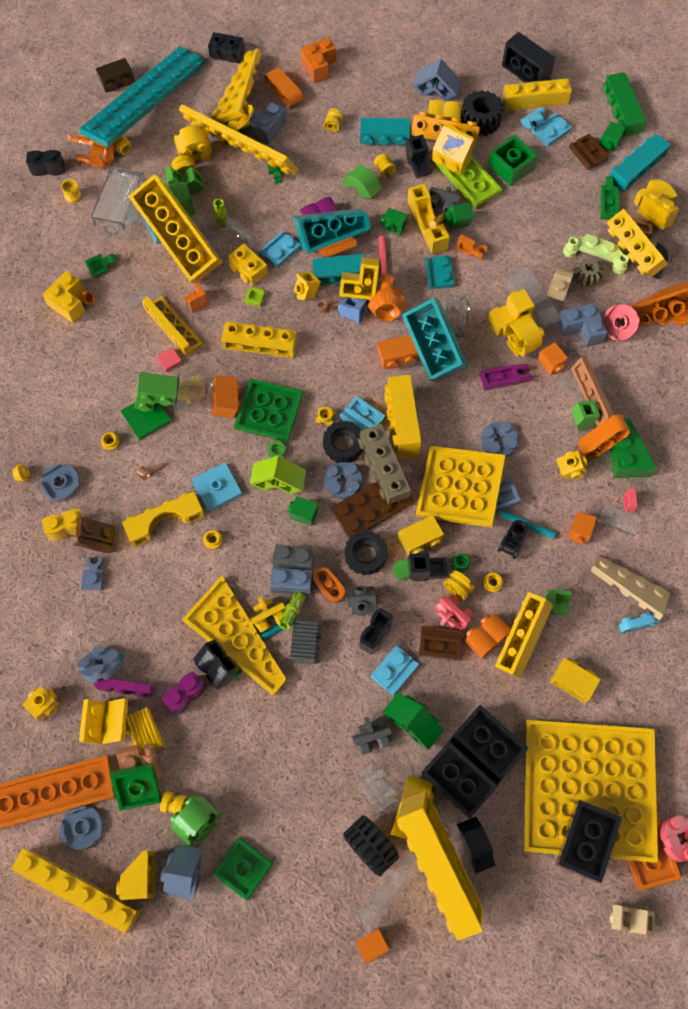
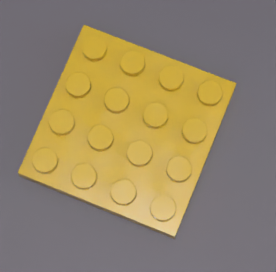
(461, 486)

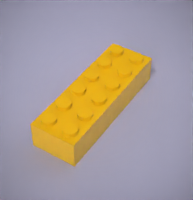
(175, 229)
(441, 865)

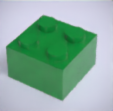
(512, 160)

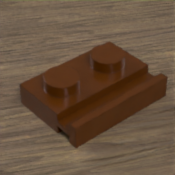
(588, 151)
(94, 535)
(440, 643)

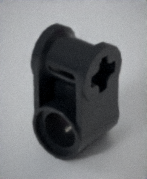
(512, 542)

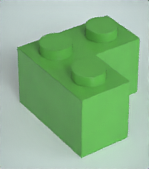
(154, 389)

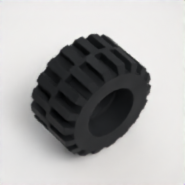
(488, 104)
(371, 845)

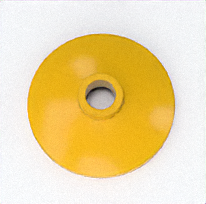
(243, 121)

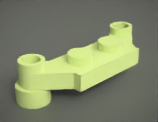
(599, 248)

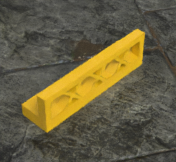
(170, 328)

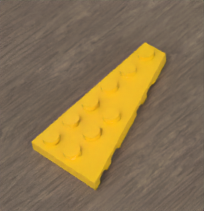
(233, 101)
(222, 619)

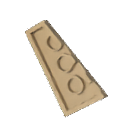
(630, 584)

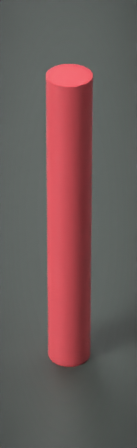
(382, 252)

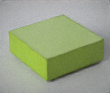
(255, 296)

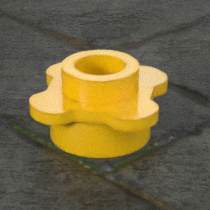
(325, 411)

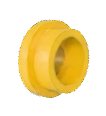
(110, 436)
(21, 473)
(212, 533)
(493, 576)

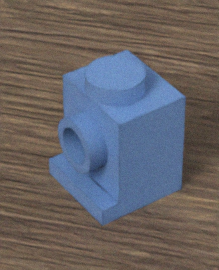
(353, 308)

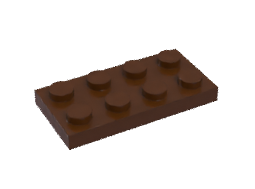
(366, 510)

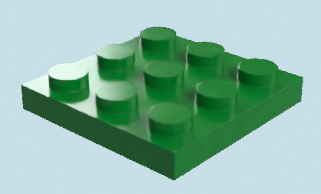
(268, 410)

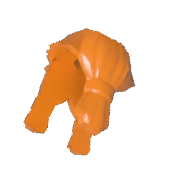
(95, 152)
(388, 301)

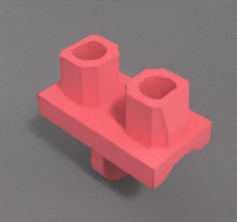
(452, 614)

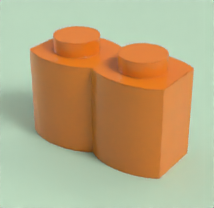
(487, 635)

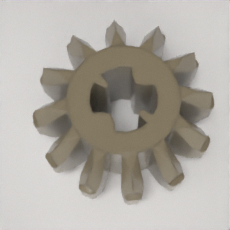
(588, 272)

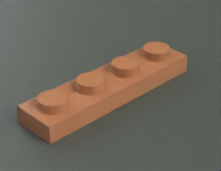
(591, 388)

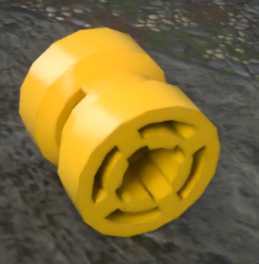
(333, 120)
(384, 165)
(71, 190)
(172, 802)

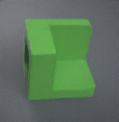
(560, 601)

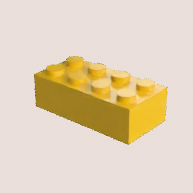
(402, 417)

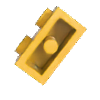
(248, 265)

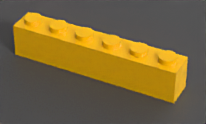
(76, 890)

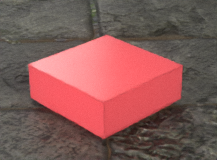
(169, 359)
(630, 500)

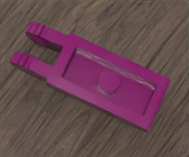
(504, 376)
(123, 687)

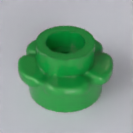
(461, 558)

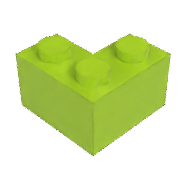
(279, 474)

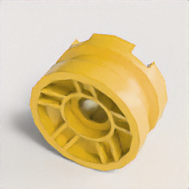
(183, 163)
(458, 585)

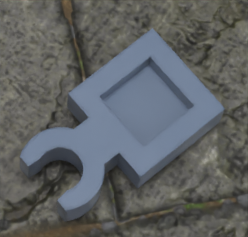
(93, 578)

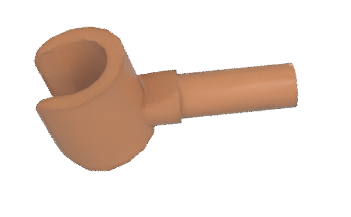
(326, 306)
(145, 473)

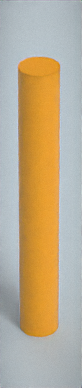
(437, 220)

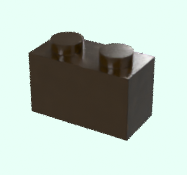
(115, 75)

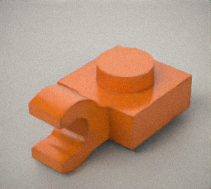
(470, 248)

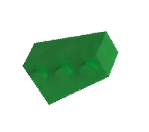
(631, 457)

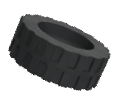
(335, 430)
(376, 542)

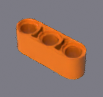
(284, 87)
(603, 437)

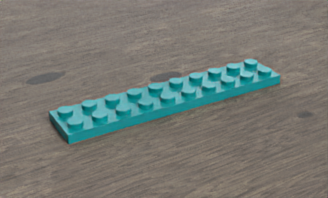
(142, 96)

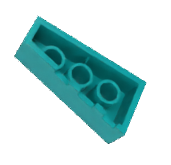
(327, 228)

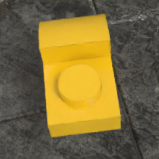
(657, 185)

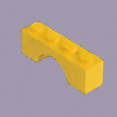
(420, 204)
(140, 527)

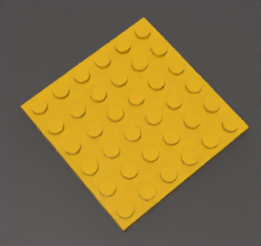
(596, 765)

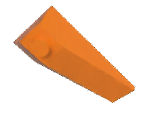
(664, 306)

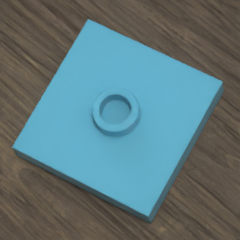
(216, 487)

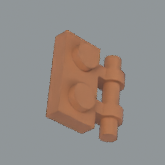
(132, 756)

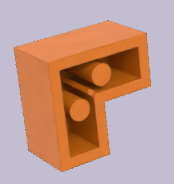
(317, 58)

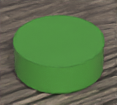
(276, 448)
(401, 570)

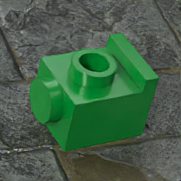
(394, 221)

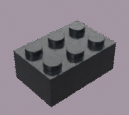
(527, 59)
(489, 742)
(460, 778)
(588, 841)

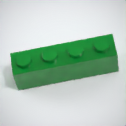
(624, 103)

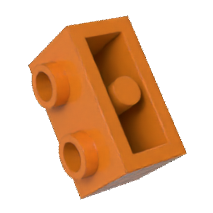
(397, 352)
(225, 396)

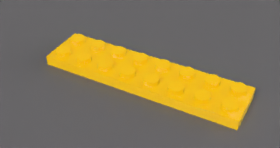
(237, 139)

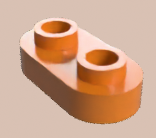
(328, 585)

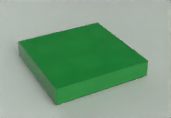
(145, 422)
(136, 786)
(243, 869)

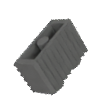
(293, 557)
(304, 642)

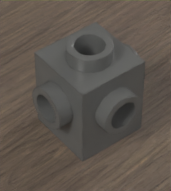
(362, 600)

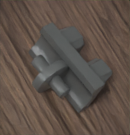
(443, 197)
(380, 733)

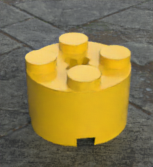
(194, 143)
(523, 335)

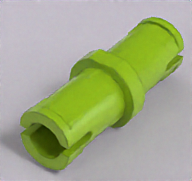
(220, 212)
(291, 610)

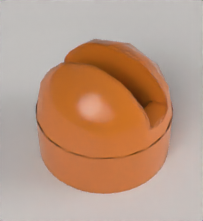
(86, 294)

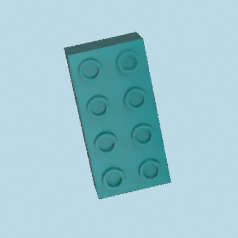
(434, 340)

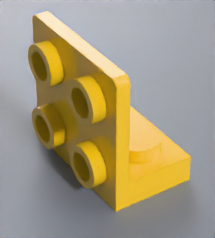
(103, 721)

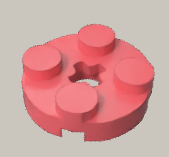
(631, 322)
(668, 834)

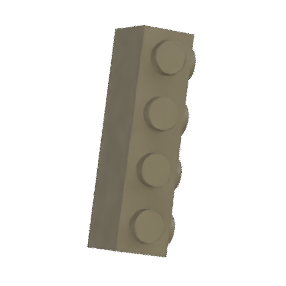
(384, 464)

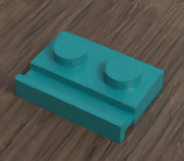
(439, 272)

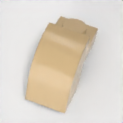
(560, 284)
(632, 920)

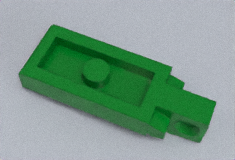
(609, 199)

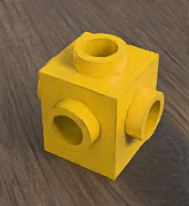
(572, 465)
(41, 703)

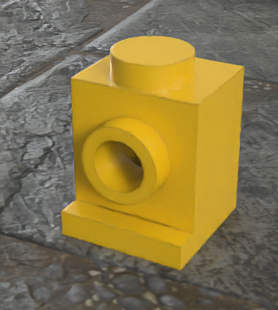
(306, 286)

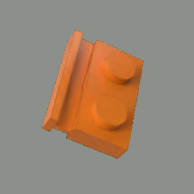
(338, 247)

